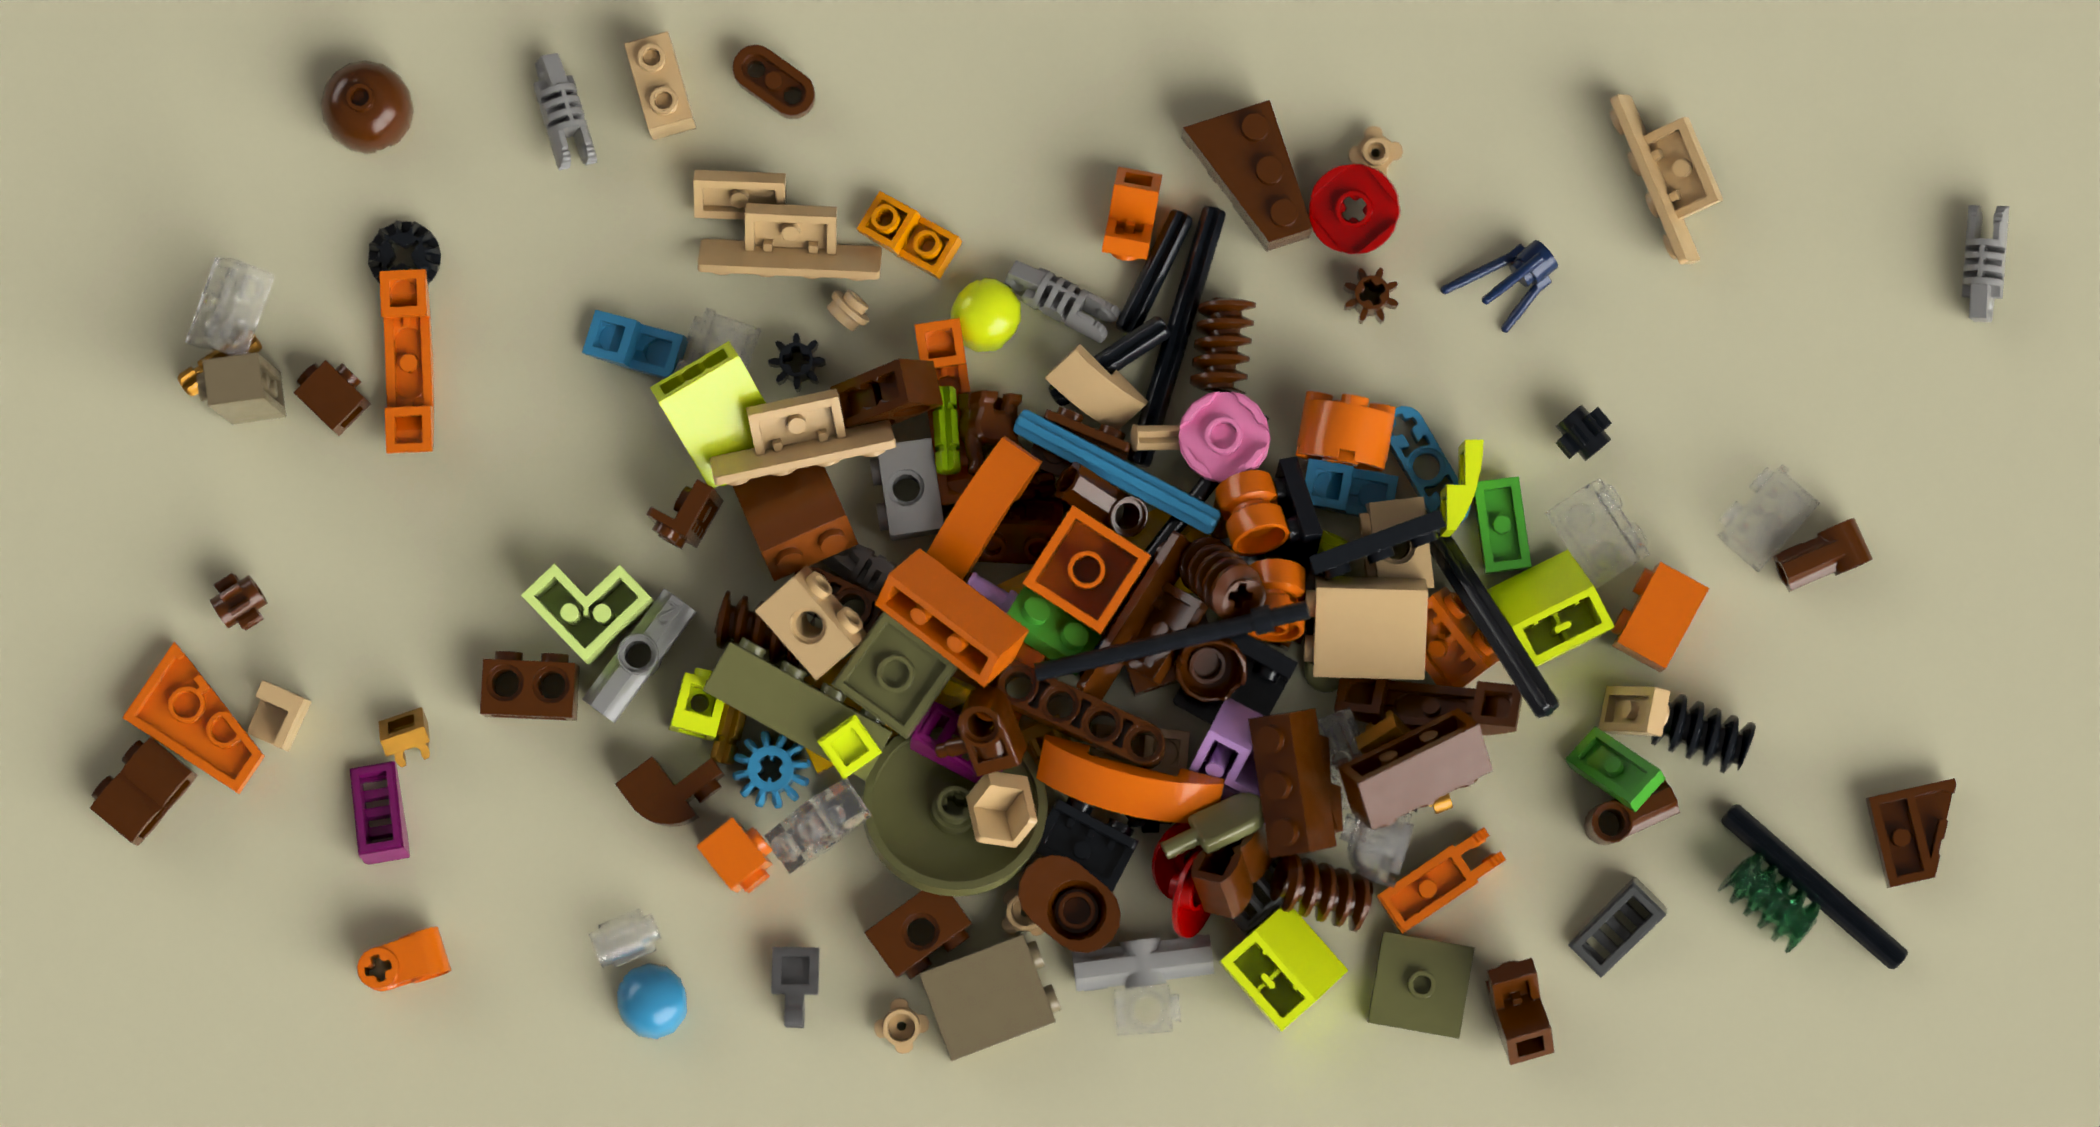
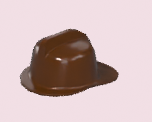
(1069, 904)

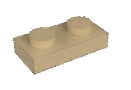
(727, 192)
(1634, 710)

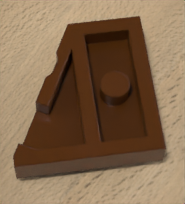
(1910, 830)

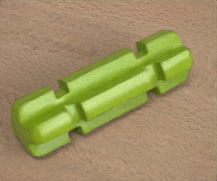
(947, 433)

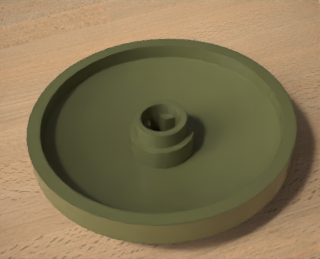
(925, 824)

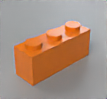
(951, 617)

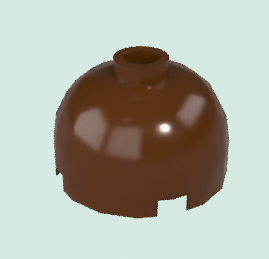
(367, 107)

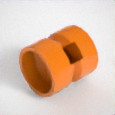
(1252, 513)
(1284, 585)

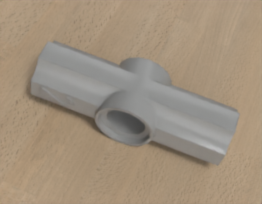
(659, 631)
(1143, 963)

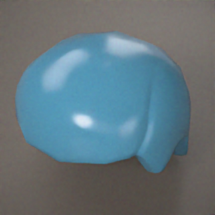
(652, 1001)

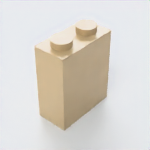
(1367, 627)

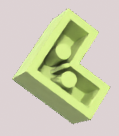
(589, 621)

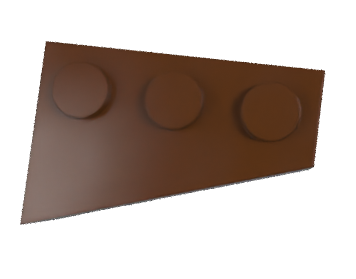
(1254, 171)

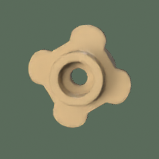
(1373, 140)
(1014, 920)
(888, 1028)

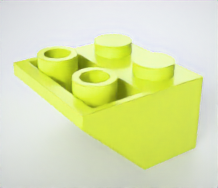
(1552, 607)
(1283, 967)

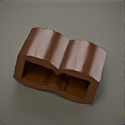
(142, 790)
(1228, 874)

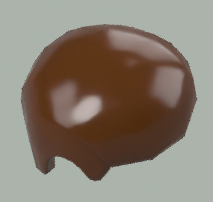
(1211, 670)

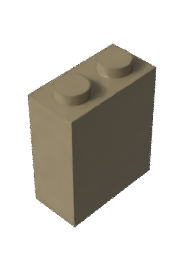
(990, 996)

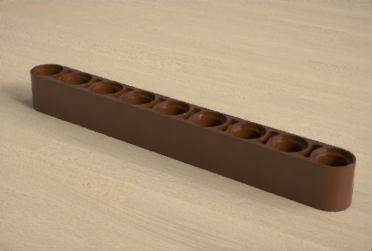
(1036, 703)

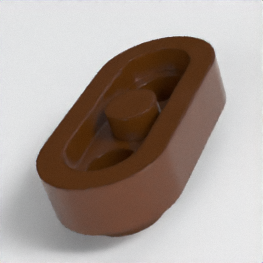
(775, 82)

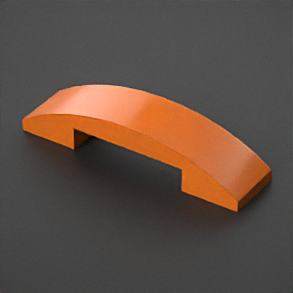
(944, 345)
(408, 361)
(983, 507)
(1125, 787)

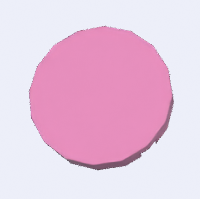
(1223, 435)

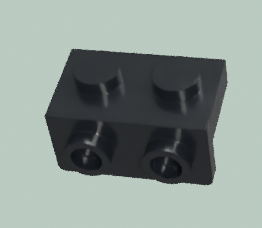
(1091, 843)

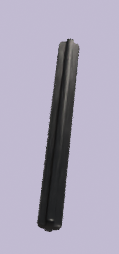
(1180, 325)

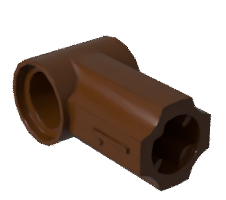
(1101, 500)
(1831, 552)
(1656, 808)

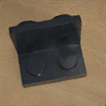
(1266, 679)

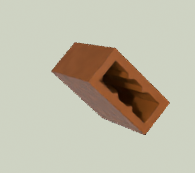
(795, 519)

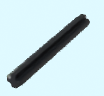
(1494, 626)
(1818, 889)

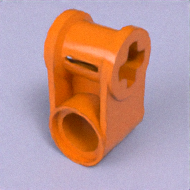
(412, 957)

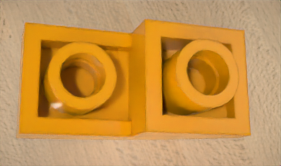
(909, 235)

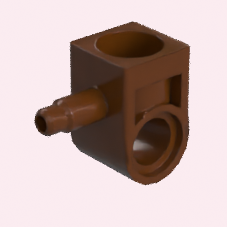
(989, 744)

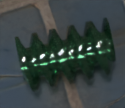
(1772, 900)

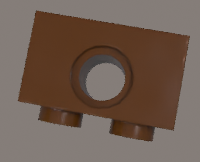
(892, 938)

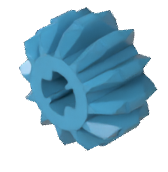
(787, 769)

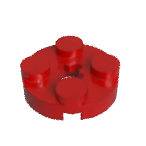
(1328, 204)

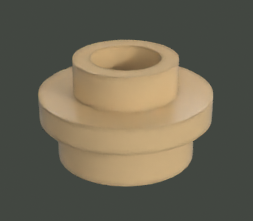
(848, 309)

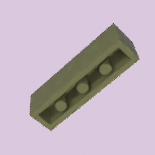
(784, 700)

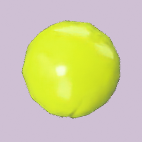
(987, 314)

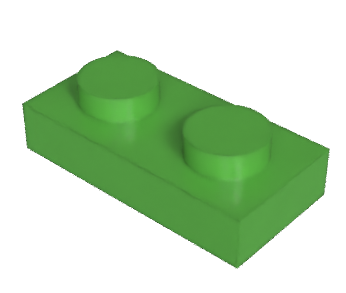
(1502, 525)
(1050, 628)
(1615, 769)

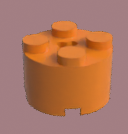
(1345, 431)

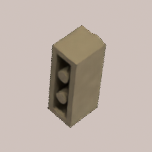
(242, 388)

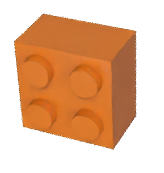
(1087, 570)

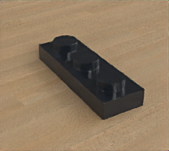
(1377, 545)

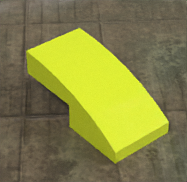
(1457, 498)

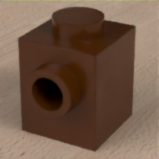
(332, 395)

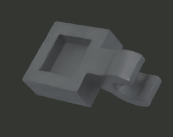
(795, 975)

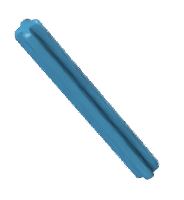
(1117, 471)

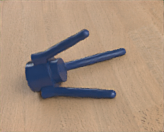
(1529, 266)

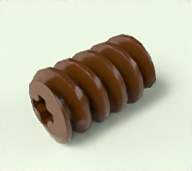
(1221, 344)
(1220, 578)
(739, 622)
(1322, 888)

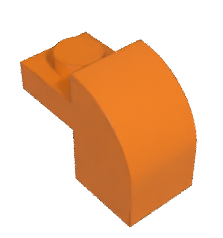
(1132, 214)

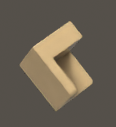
(277, 715)
(1001, 809)

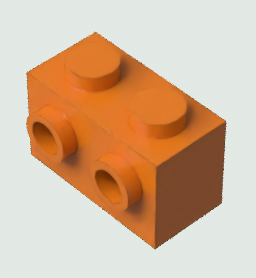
(1659, 615)
(737, 855)

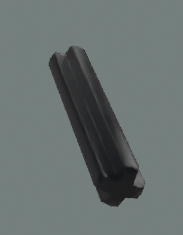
(1154, 271)
(1126, 350)

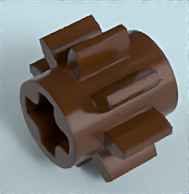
(1375, 284)
(238, 601)

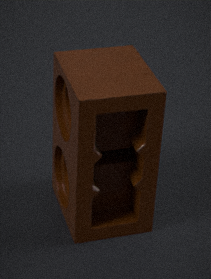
(889, 393)
(529, 700)

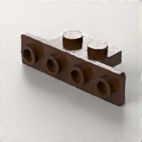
(1152, 609)

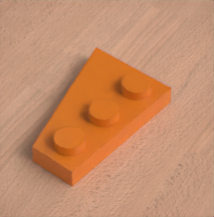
(194, 722)

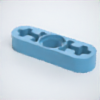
(1400, 443)

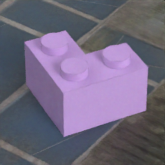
(1229, 750)

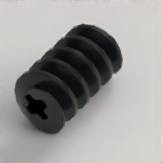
(1706, 734)

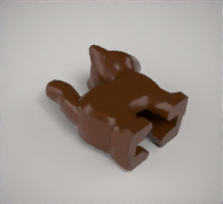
(985, 421)

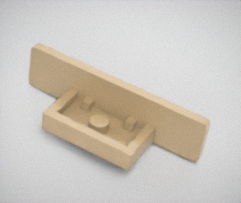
(1673, 173)
(790, 243)
(799, 435)

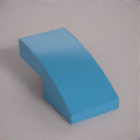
(634, 345)
(1347, 489)

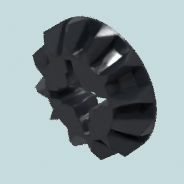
(406, 234)

